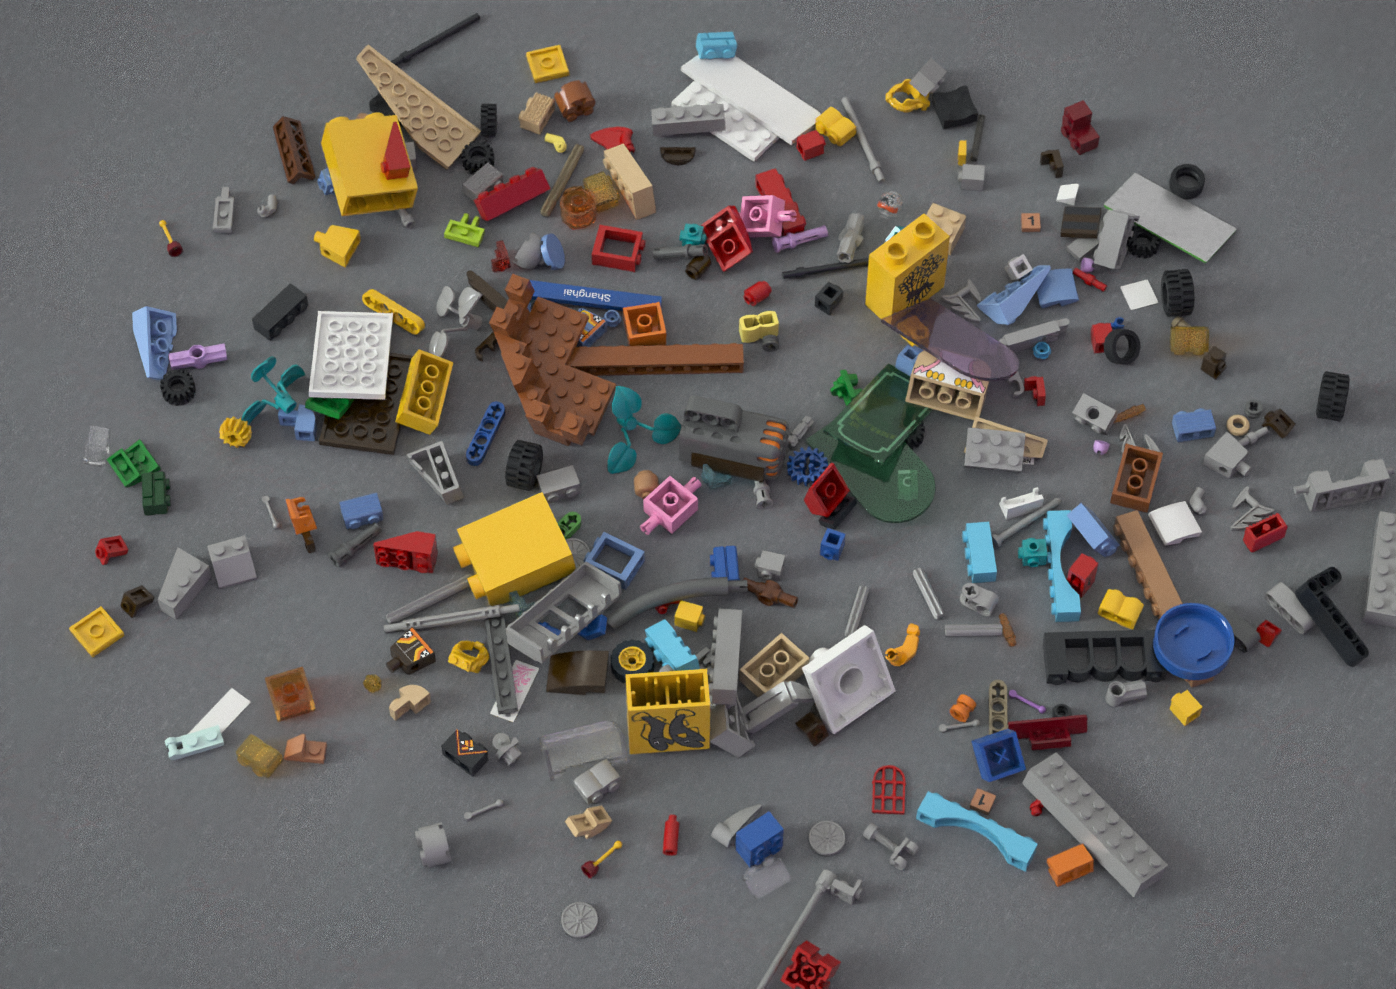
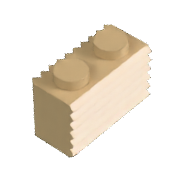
(537, 113)

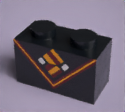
(465, 752)

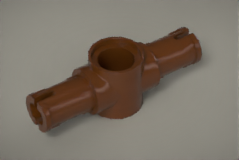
(771, 593)

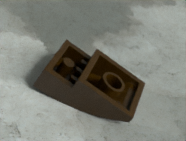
(578, 672)

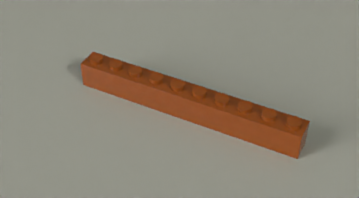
(658, 359)

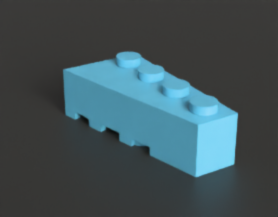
(670, 648)

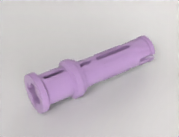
(791, 240)

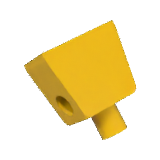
(338, 243)

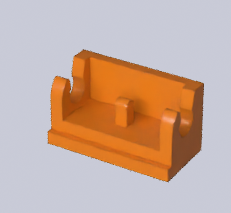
(300, 516)
(1070, 865)

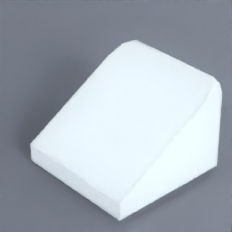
(1068, 194)

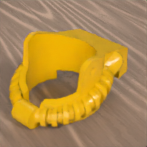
(909, 104)
(468, 662)

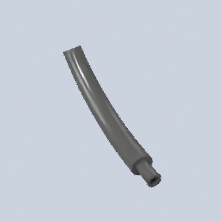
(677, 591)

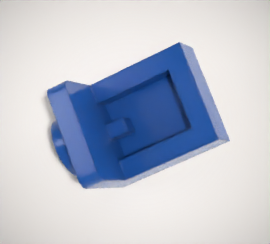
(595, 628)

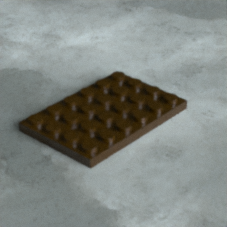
(371, 422)

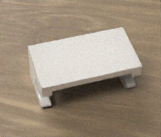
(1022, 504)

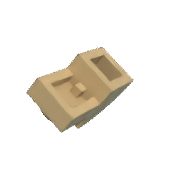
(411, 697)
(589, 823)

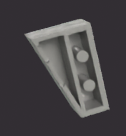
(437, 470)
(728, 728)

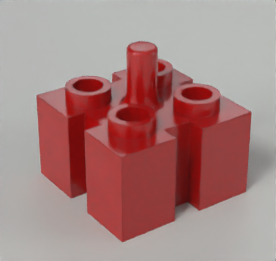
(810, 968)

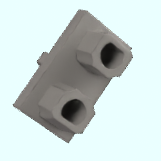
(506, 749)

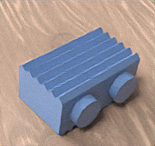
(1193, 425)
(361, 511)

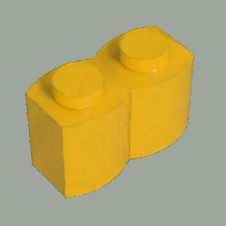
(835, 126)
(1120, 608)

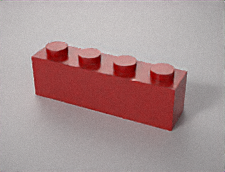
(772, 183)
(511, 194)

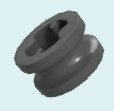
(770, 343)
(1253, 403)

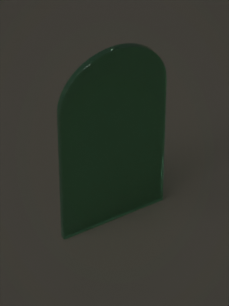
(890, 491)

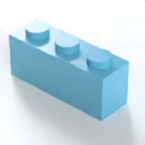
(979, 552)

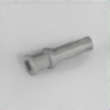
(759, 487)

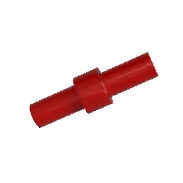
(1089, 279)

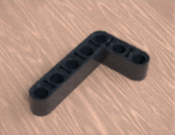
(1329, 618)

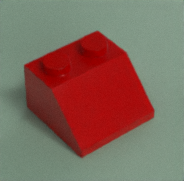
(826, 492)

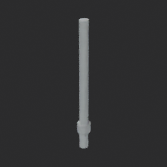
(874, 164)

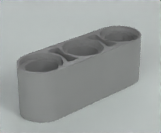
(1289, 607)

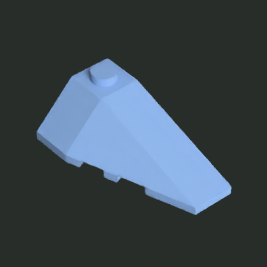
(1011, 302)
(154, 337)

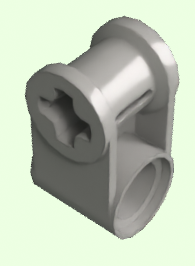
(978, 600)

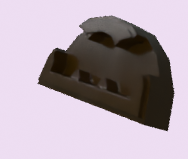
(677, 155)
(309, 543)

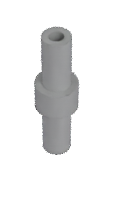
(1252, 437)

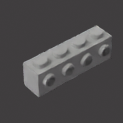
(688, 119)

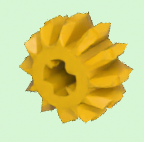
(235, 432)

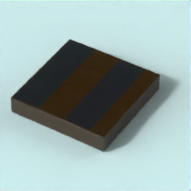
(1081, 222)

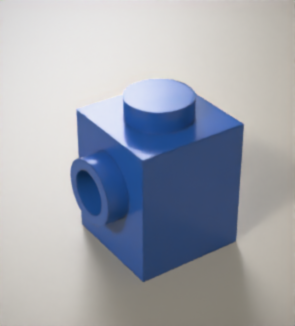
(832, 544)

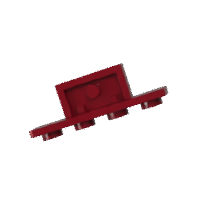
(1049, 732)

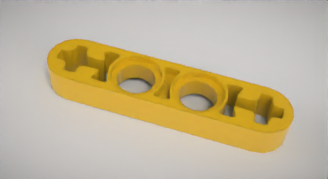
(411, 321)

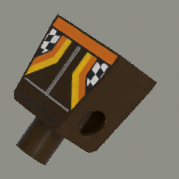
(410, 653)

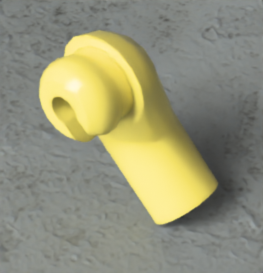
(558, 141)

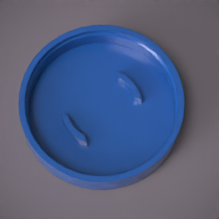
(1193, 641)

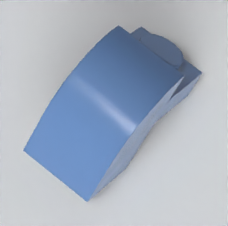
(907, 358)
(302, 420)

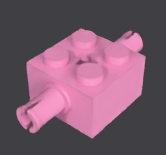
(764, 215)
(670, 505)

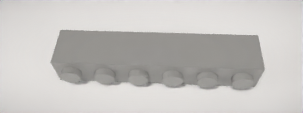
(726, 656)

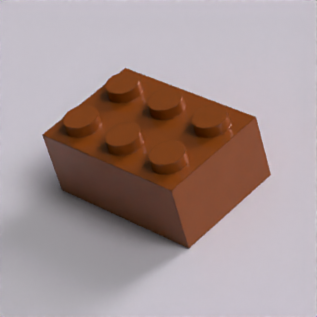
(1136, 478)

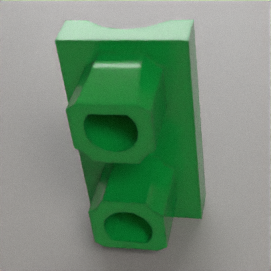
(844, 387)

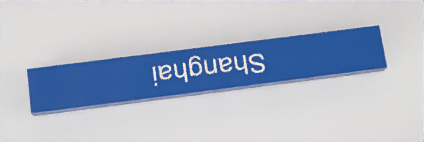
(590, 296)

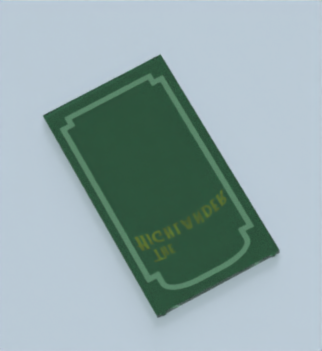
(879, 416)

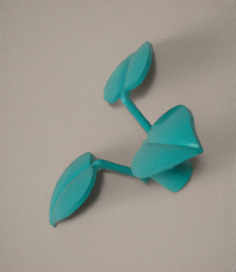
(283, 400)
(625, 403)

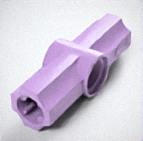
(189, 357)

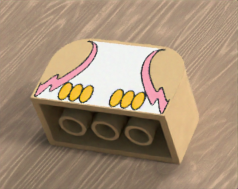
(945, 389)

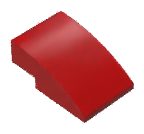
(727, 237)

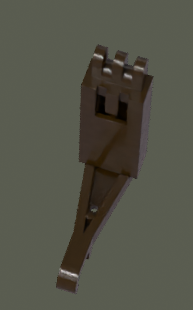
(491, 299)

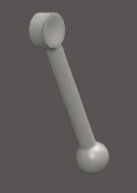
(266, 500)
(942, 728)
(468, 816)

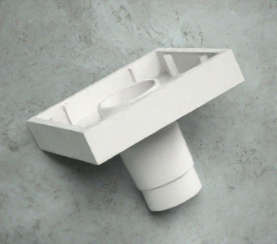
(848, 679)

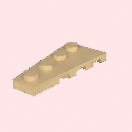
(1033, 447)

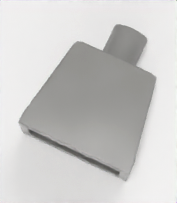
(1227, 457)

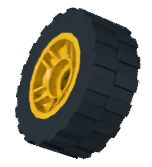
(628, 653)

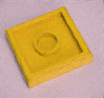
(547, 64)
(96, 631)

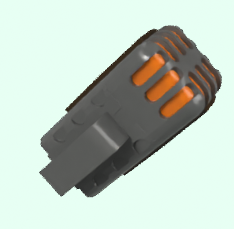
(732, 440)

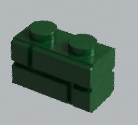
(155, 493)

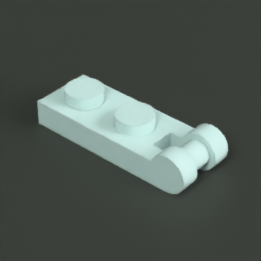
(194, 742)

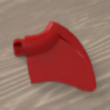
(613, 137)

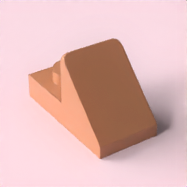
(305, 751)

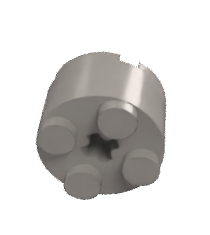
(434, 845)

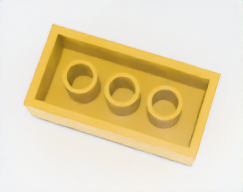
(424, 392)

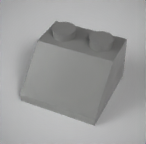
(232, 562)

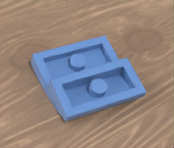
(1057, 288)

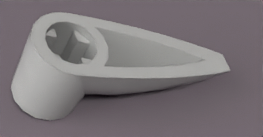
(726, 831)

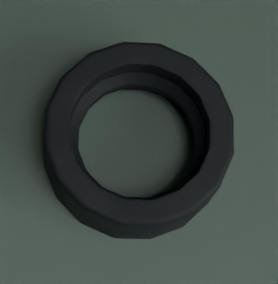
(1187, 170)
(1133, 346)

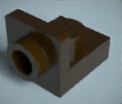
(1054, 160)
(1279, 422)
(136, 599)
(812, 728)

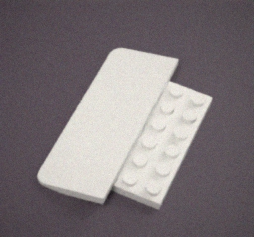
(754, 105)

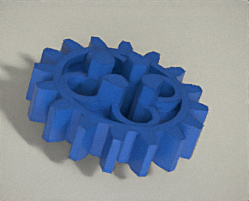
(800, 459)

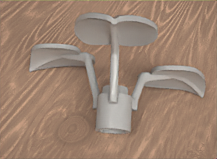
(466, 302)

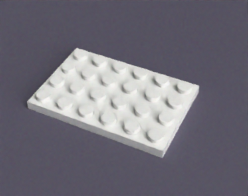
(351, 355)

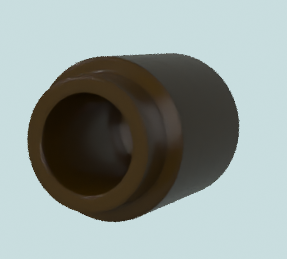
(697, 266)

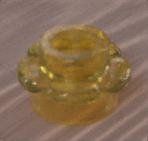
(372, 683)

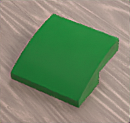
(329, 406)
(132, 463)

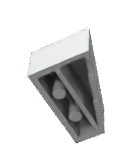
(1114, 238)
(182, 584)

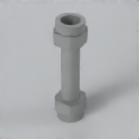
(406, 219)

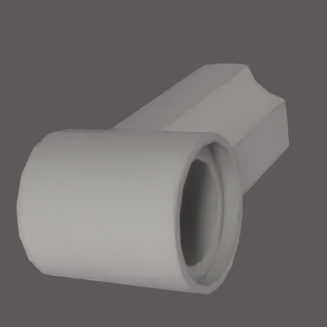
(1125, 691)

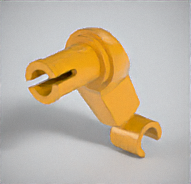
(904, 653)

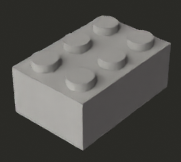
(994, 450)

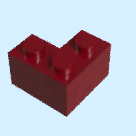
(1078, 128)

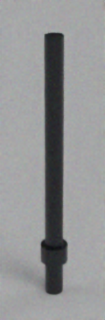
(407, 55)
(801, 272)

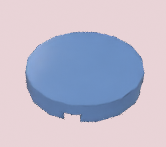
(552, 251)

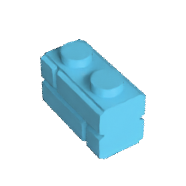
(716, 45)

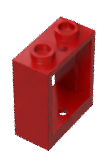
(617, 261)

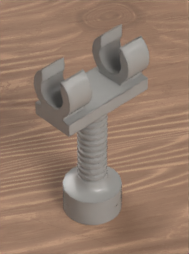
(910, 847)

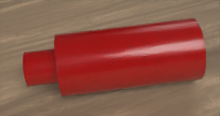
(671, 835)

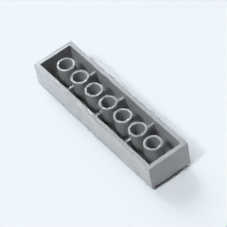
(1095, 824)

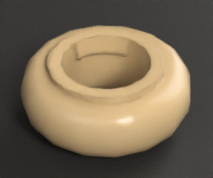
(1237, 419)

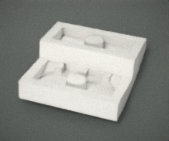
(1174, 523)

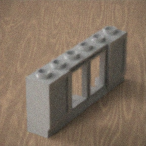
(586, 586)

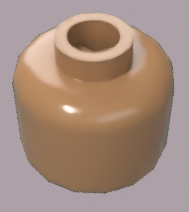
(645, 483)

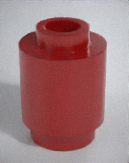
(757, 293)

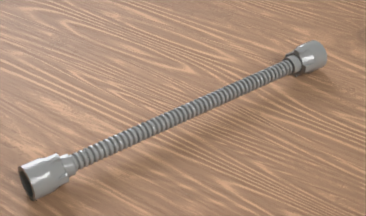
(823, 884)

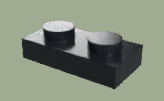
(838, 513)

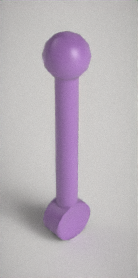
(1013, 694)

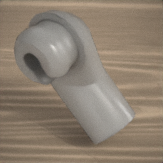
(270, 208)
(1196, 501)

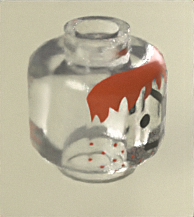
(890, 204)

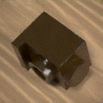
(1214, 362)

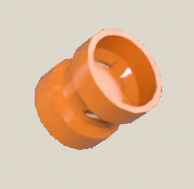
(963, 707)

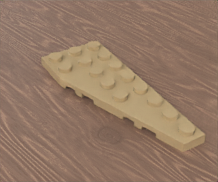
(426, 118)

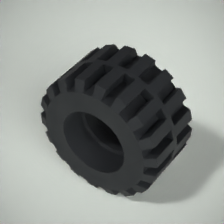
(1177, 292)
(1332, 396)
(523, 465)

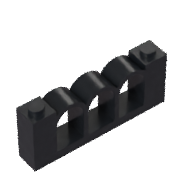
(1059, 671)

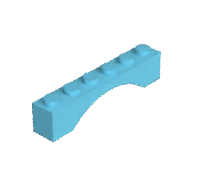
(1066, 599)
(940, 812)

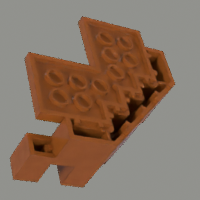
(536, 350)

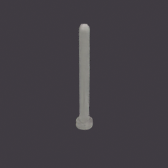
(998, 539)

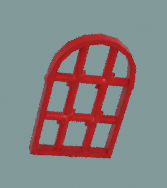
(883, 798)

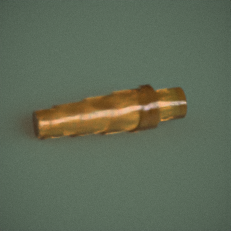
(1131, 412)
(1007, 630)

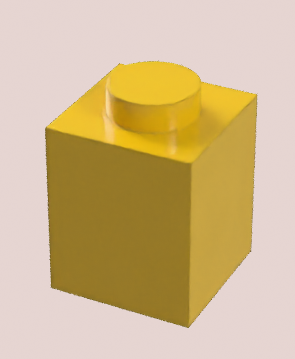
(689, 616)
(1185, 707)

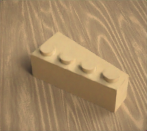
(631, 181)

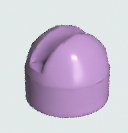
(1086, 265)
(1101, 446)

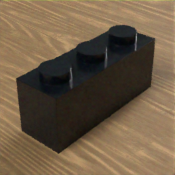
(280, 312)

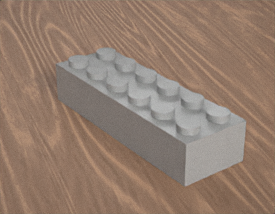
(1381, 587)

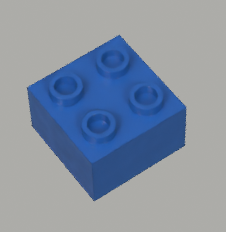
(998, 755)
(759, 839)

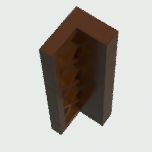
(289, 150)

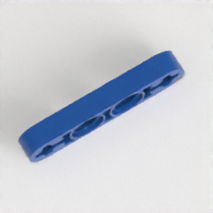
(488, 434)

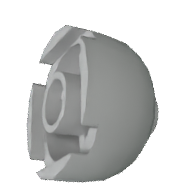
(530, 253)

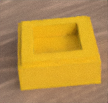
(962, 152)

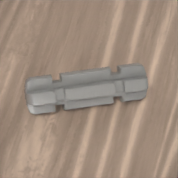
(800, 431)

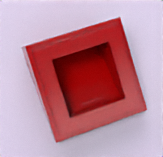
(1268, 633)

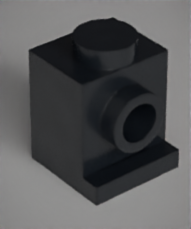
(828, 298)

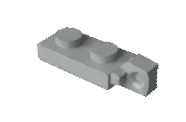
(223, 212)

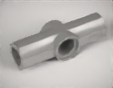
(850, 237)

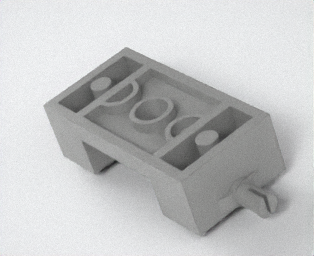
(1323, 494)

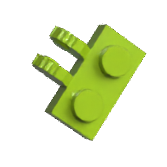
(464, 232)

